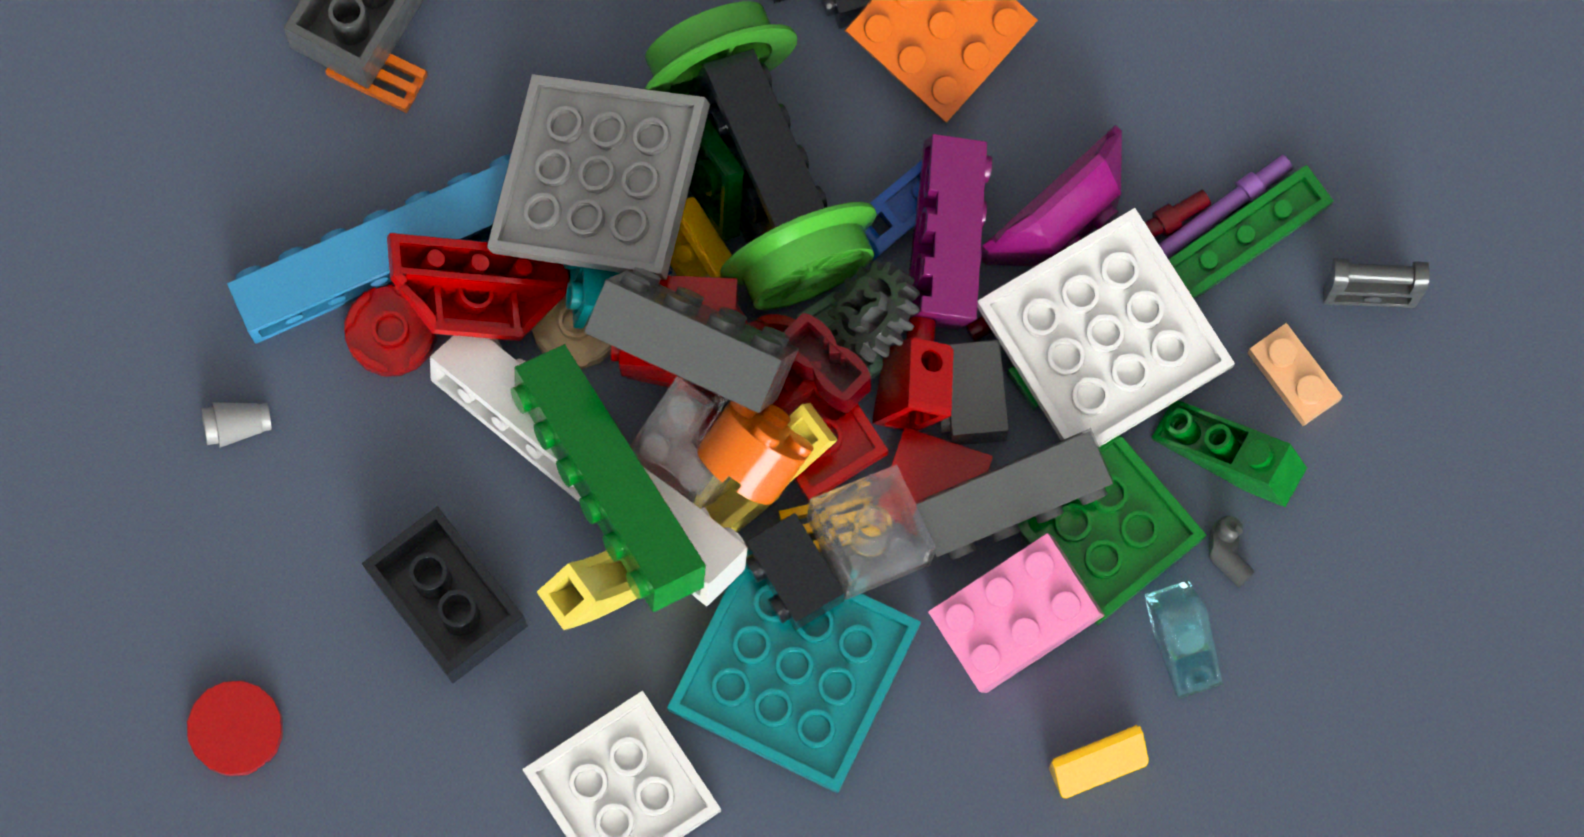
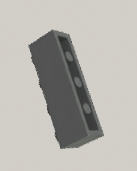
(1014, 493)

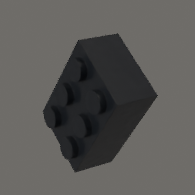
(445, 594)

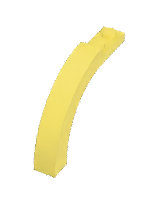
(600, 585)

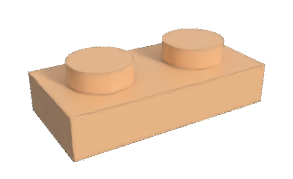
(1294, 374)

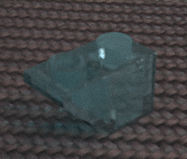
(1184, 638)

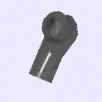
(1224, 550)

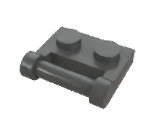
(1376, 284)

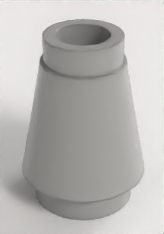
(233, 422)

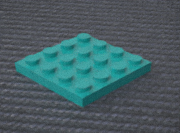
(790, 692)

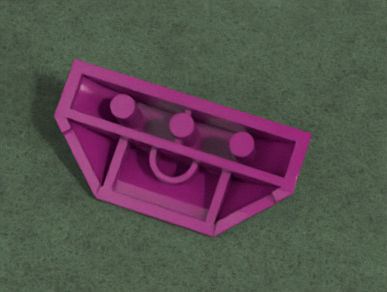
(1064, 211)

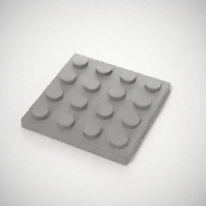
(598, 175)

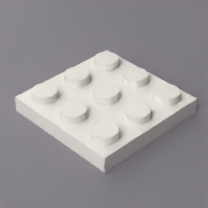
(623, 779)

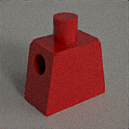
(915, 380)

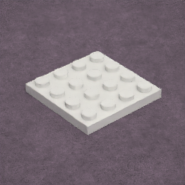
(1105, 332)

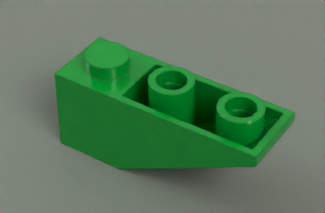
(1232, 452)

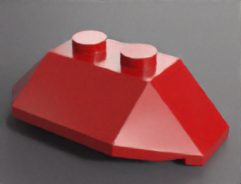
(469, 290)

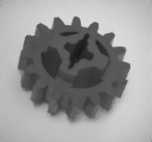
(874, 310)

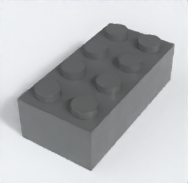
(349, 34)
(692, 339)

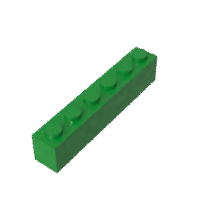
(608, 479)

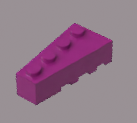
(949, 229)

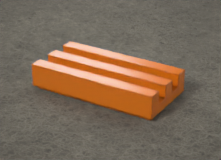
(387, 97)

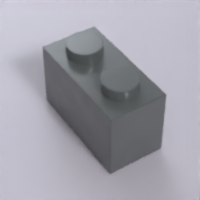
(977, 395)

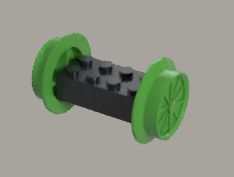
(790, 234)

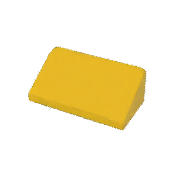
(698, 245)
(1099, 762)

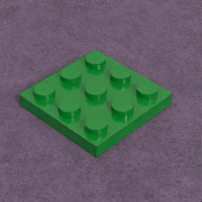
(1123, 537)

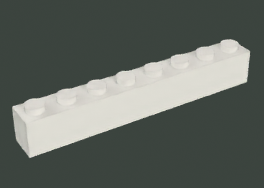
(481, 379)

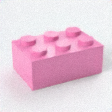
(1016, 613)

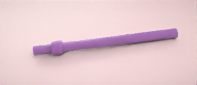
(1246, 191)

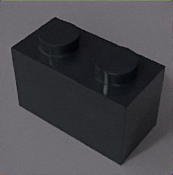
(794, 572)

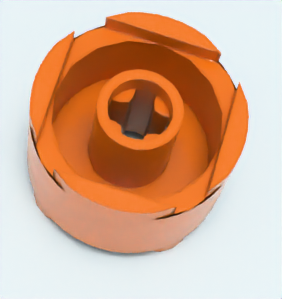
(754, 450)

